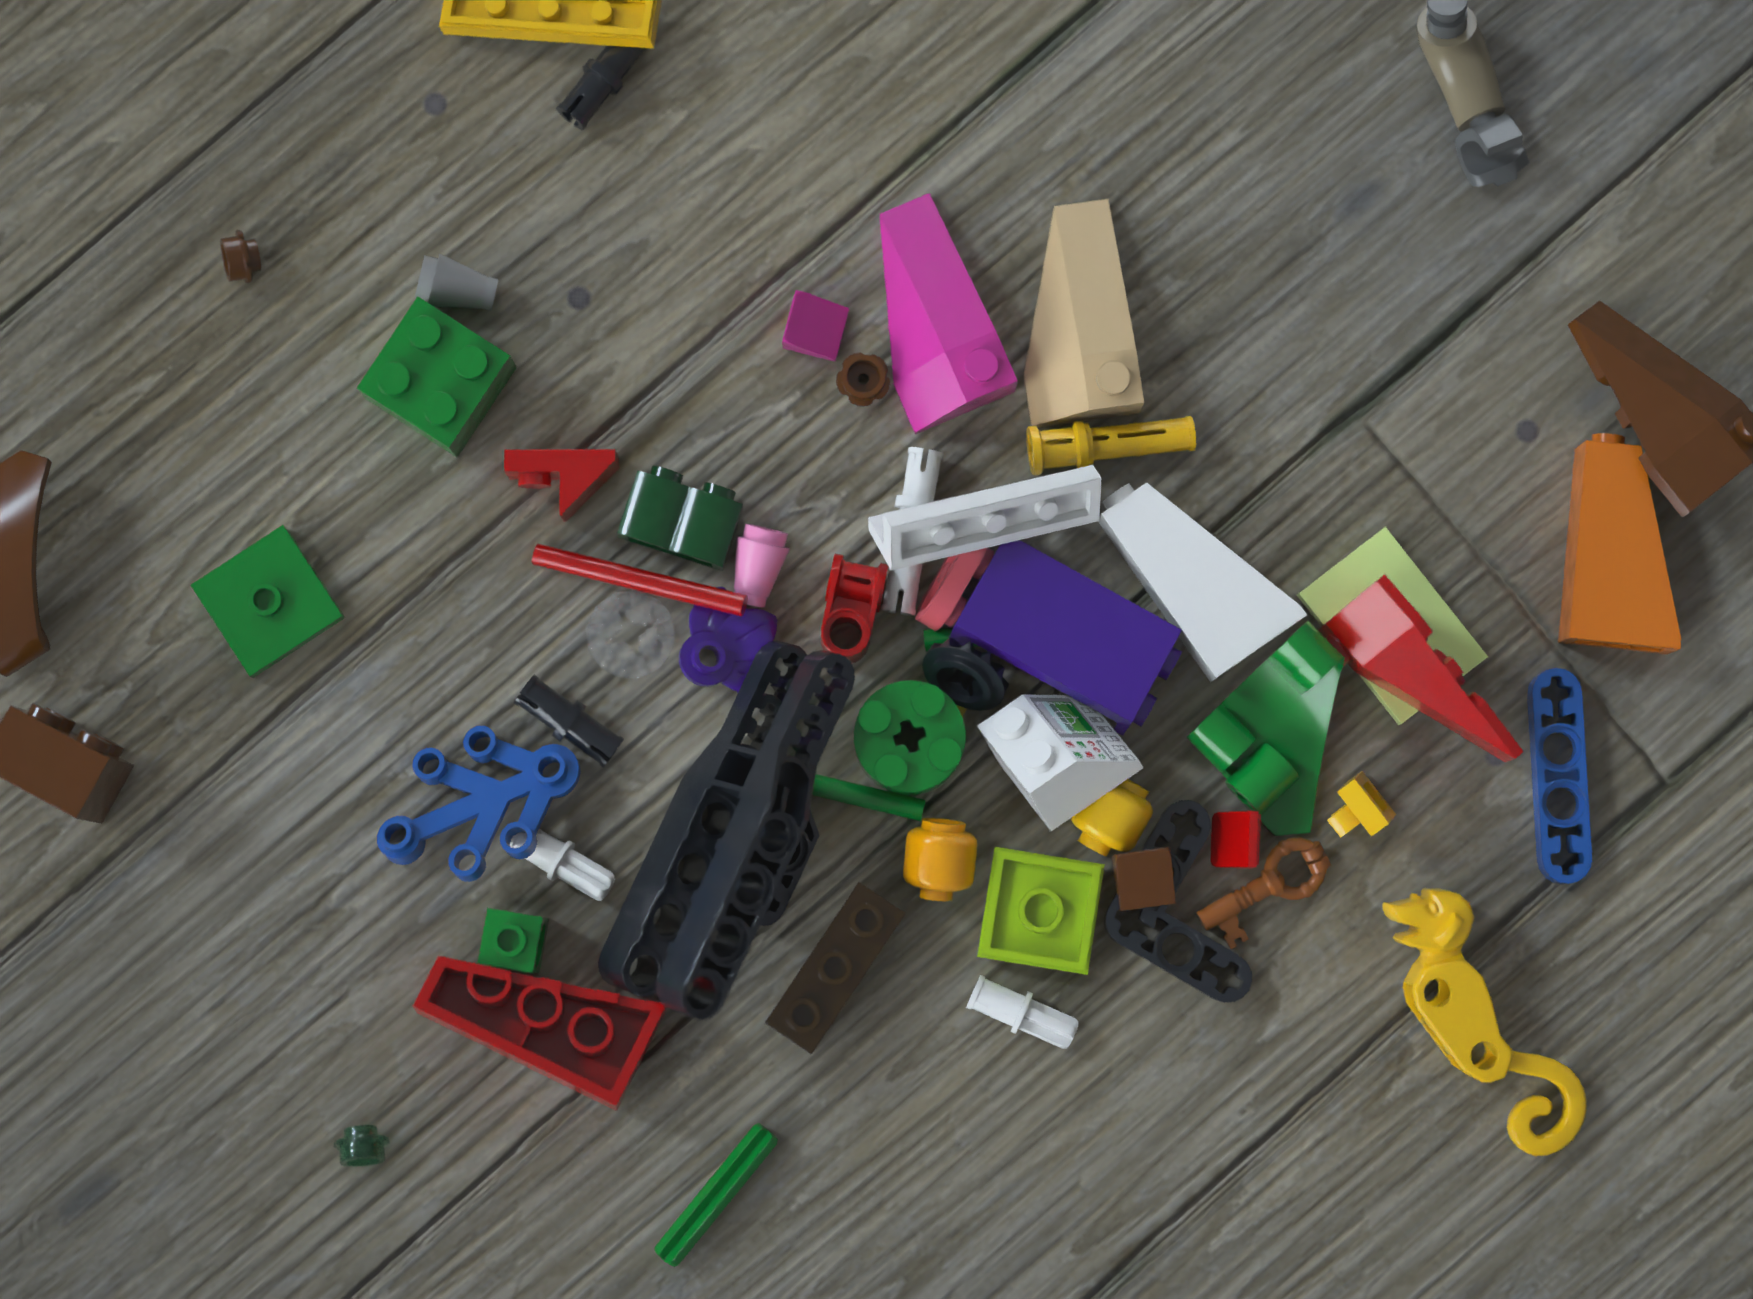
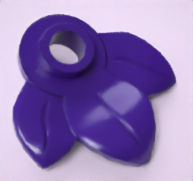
(732, 640)

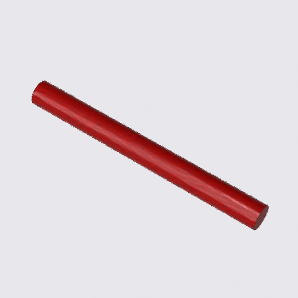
(640, 580)

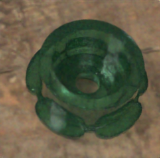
(361, 1146)

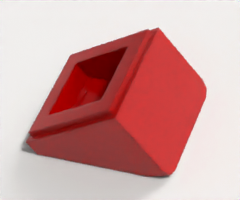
(1235, 839)

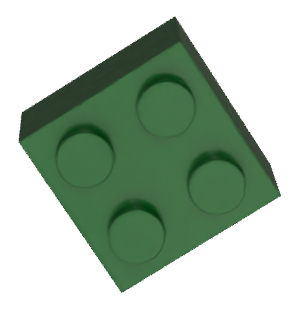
(437, 376)

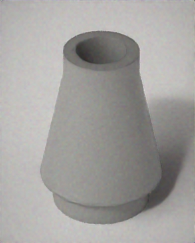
(454, 285)

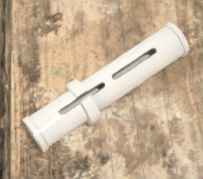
(917, 490)

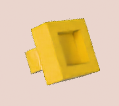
(1362, 806)

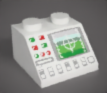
(1058, 753)

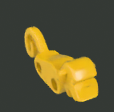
(1465, 1016)

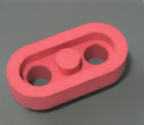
(944, 597)

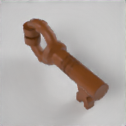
(1271, 882)

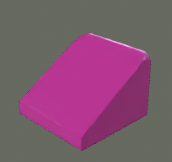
(815, 326)

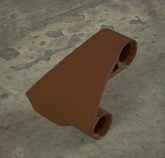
(21, 497)

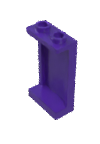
(1069, 633)

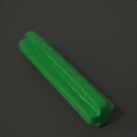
(716, 1195)

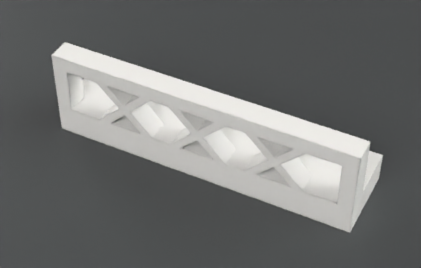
(988, 517)

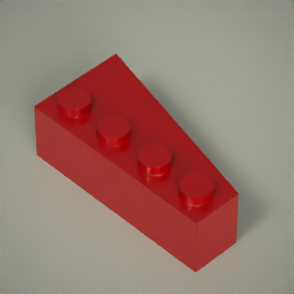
(555, 1028)

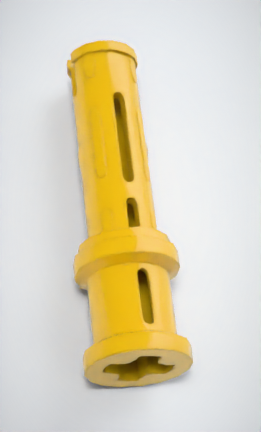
(1084, 445)

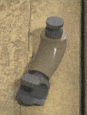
(1458, 55)

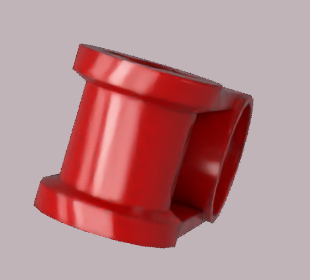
(854, 599)

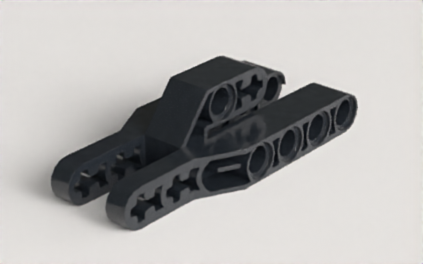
(747, 850)

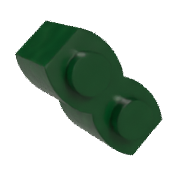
(681, 518)

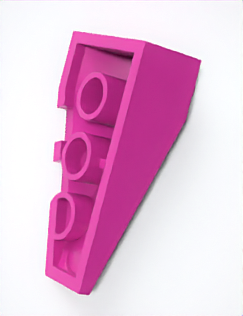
(938, 328)

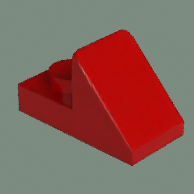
(579, 472)

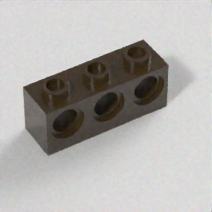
(835, 968)

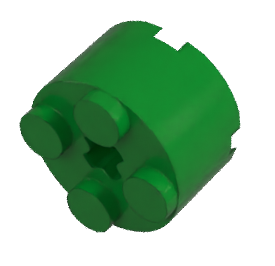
(923, 708)

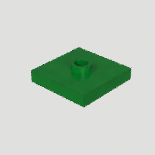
(267, 601)

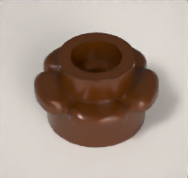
(240, 257)
(863, 364)

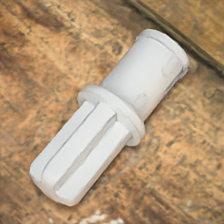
(564, 862)
(1023, 1013)

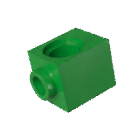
(513, 940)

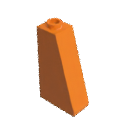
(1614, 557)

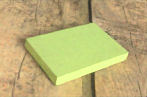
(1361, 569)

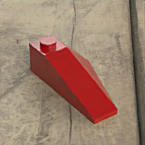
(1388, 645)

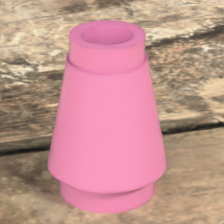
(758, 562)

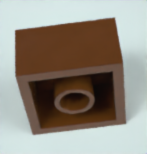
(59, 767)

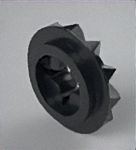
(976, 693)

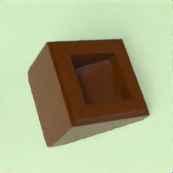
(1144, 878)

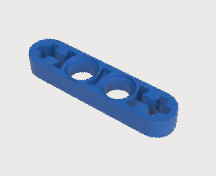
(1570, 776)

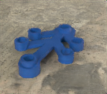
(486, 801)

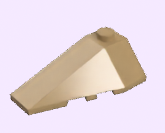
(1082, 331)

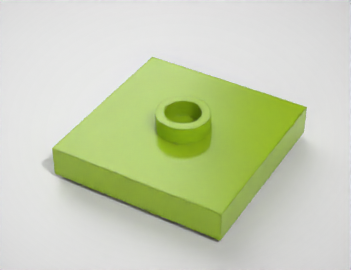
(1040, 910)

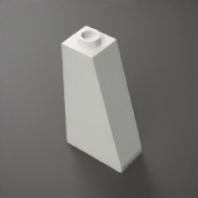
(1196, 580)

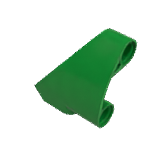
(1275, 731)

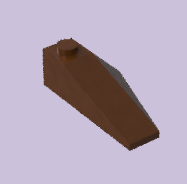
(1687, 422)

